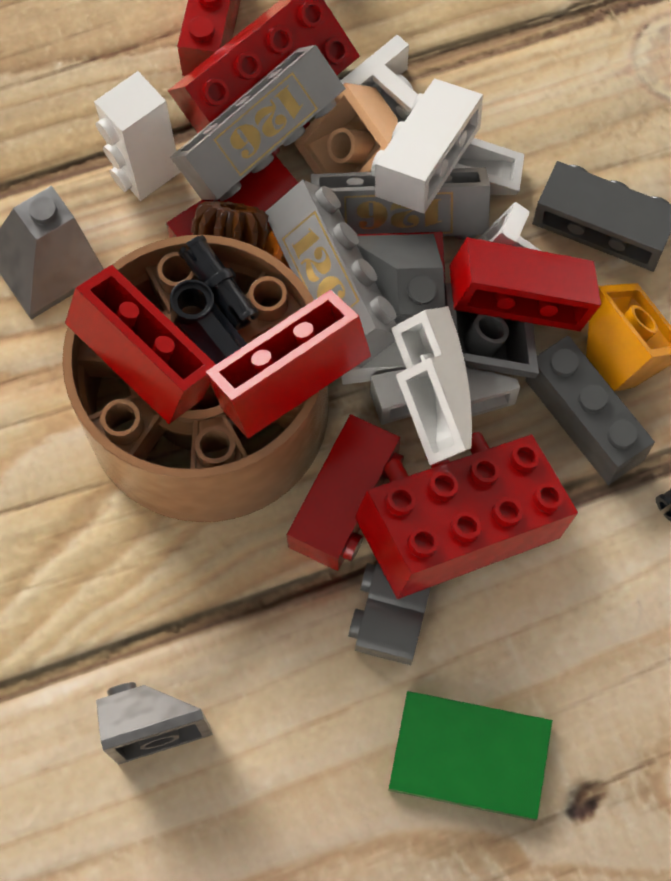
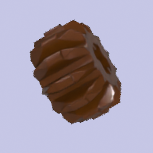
(232, 221)

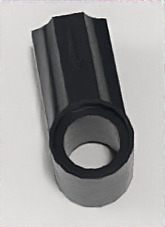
(210, 327)

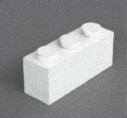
(137, 136)
(427, 145)

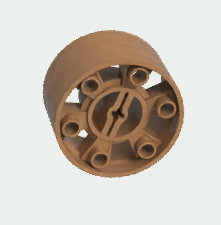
(211, 487)

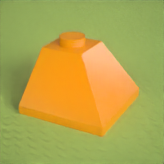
(628, 337)

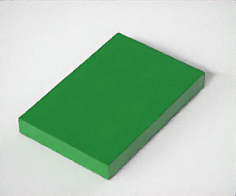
(471, 756)

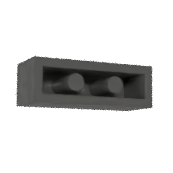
(604, 215)
(590, 411)

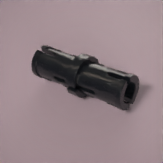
(221, 281)

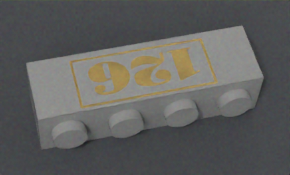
(258, 124)
(457, 210)
(327, 258)

